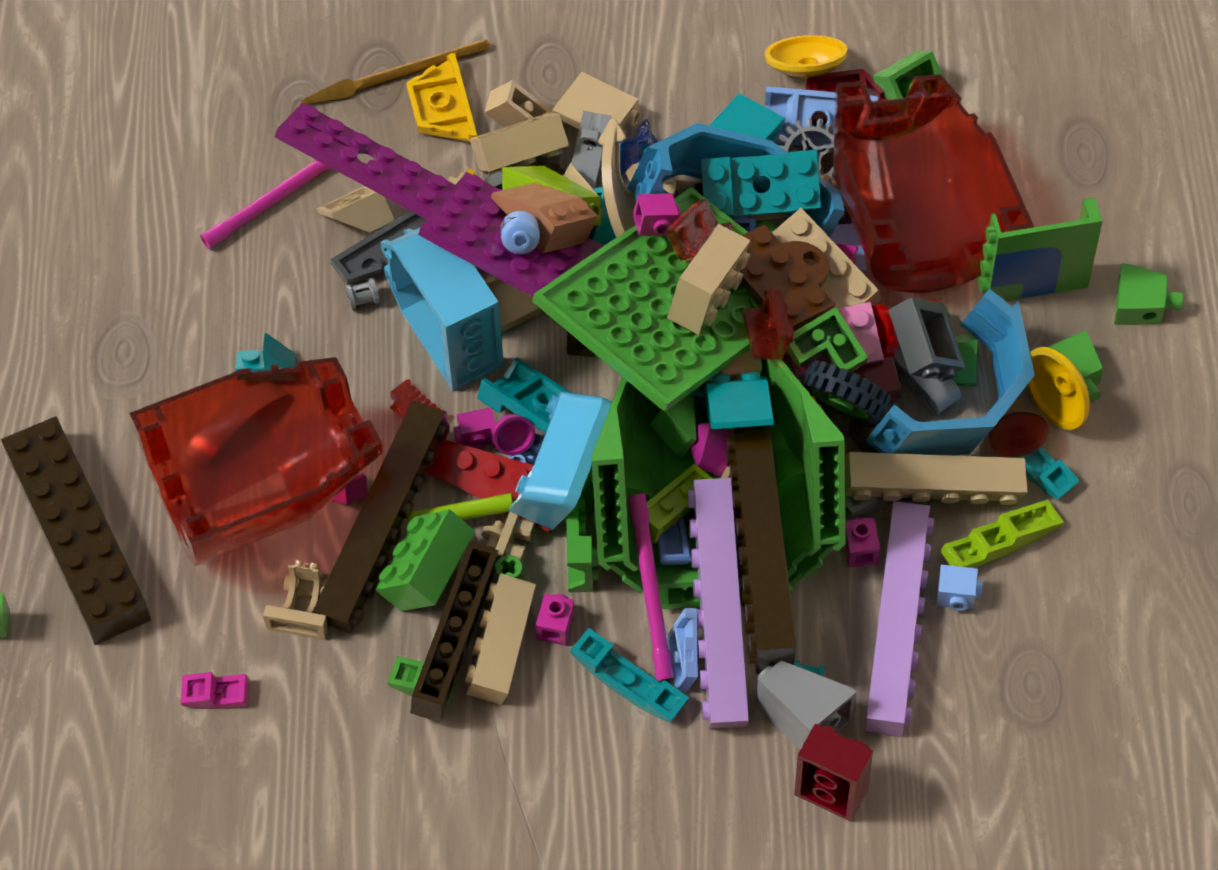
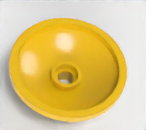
(806, 55)
(1058, 389)

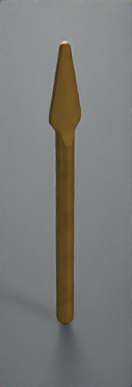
(346, 87)

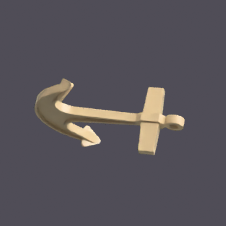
(618, 198)

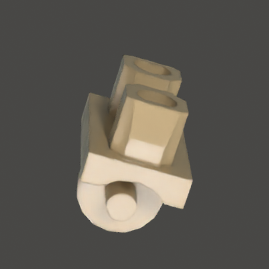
(504, 539)

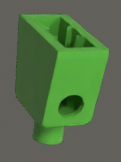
(1143, 296)
(1084, 357)

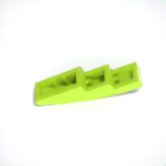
(1004, 536)

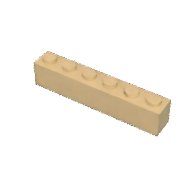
(935, 477)

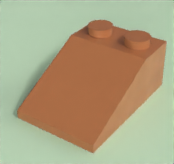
(561, 217)

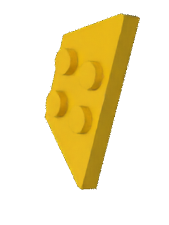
(441, 102)

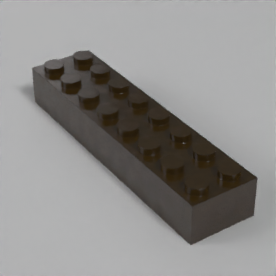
(76, 530)
(760, 547)

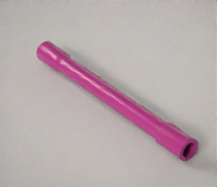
(226, 228)
(640, 521)

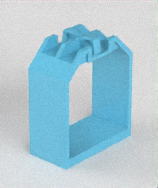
(445, 307)

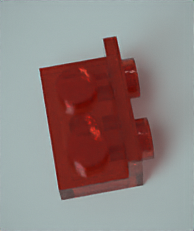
(693, 229)

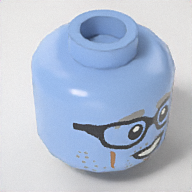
(520, 232)

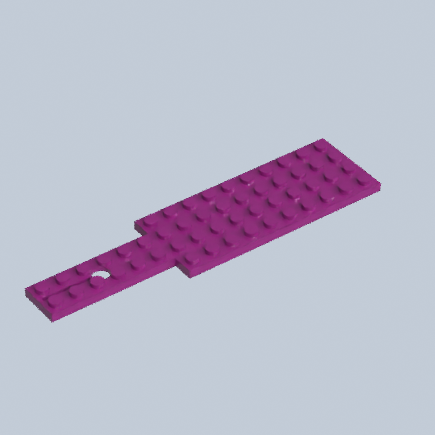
(458, 216)

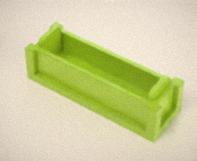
(671, 502)

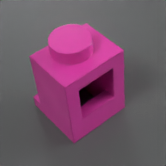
(475, 428)

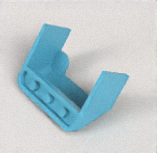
(563, 459)

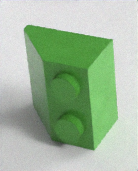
(899, 76)

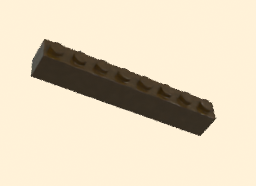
(382, 516)

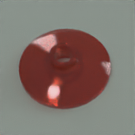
(1019, 434)

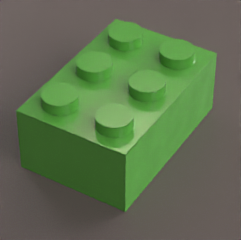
(424, 560)

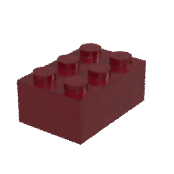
(833, 771)

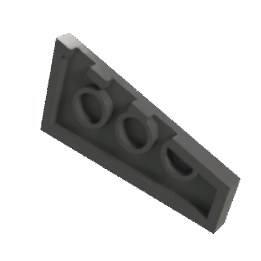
(366, 257)

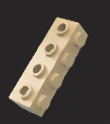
(500, 639)

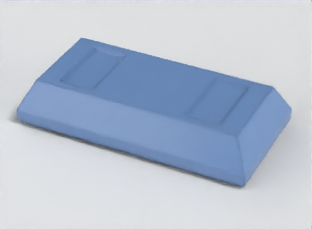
(674, 545)

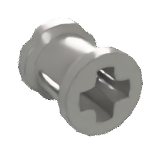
(362, 294)

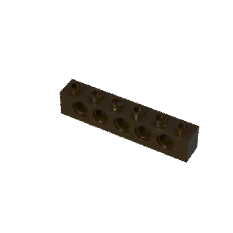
(454, 632)

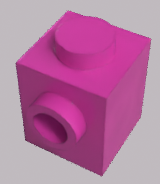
(655, 213)
(861, 542)
(555, 619)

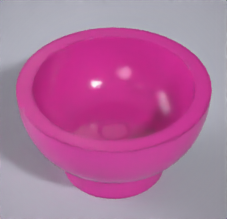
(513, 434)

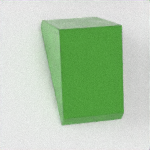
(968, 348)
(677, 425)

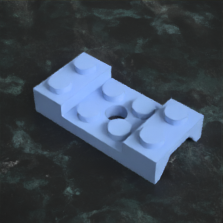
(800, 105)

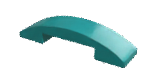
(627, 679)

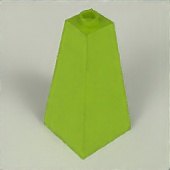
(542, 175)

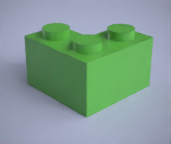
(829, 337)

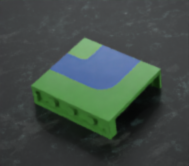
(1040, 257)

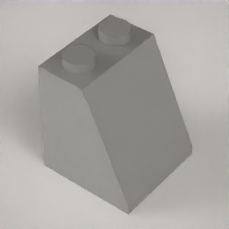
(800, 698)

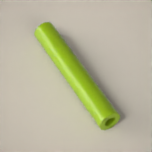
(473, 508)

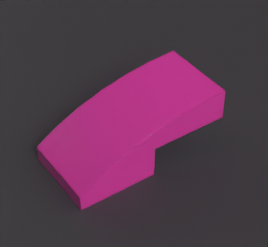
(213, 692)

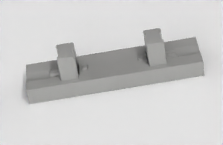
(588, 158)

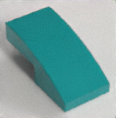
(1049, 475)

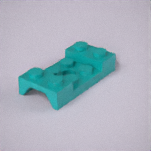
(792, 179)
(521, 391)

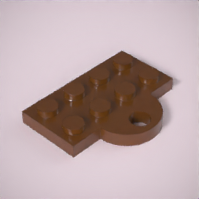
(783, 268)

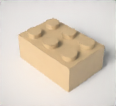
(520, 143)
(709, 279)

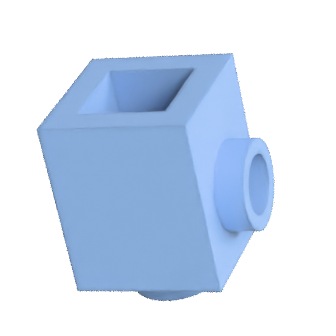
(958, 587)

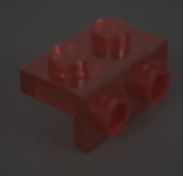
(769, 327)

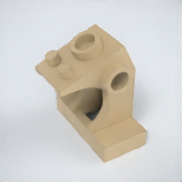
(301, 581)

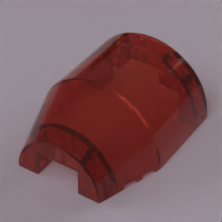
(921, 184)
(253, 453)

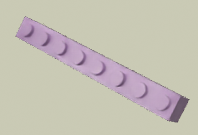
(719, 603)
(897, 619)

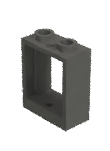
(926, 339)

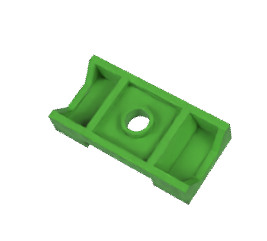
(581, 556)

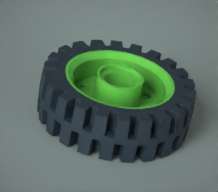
(846, 392)

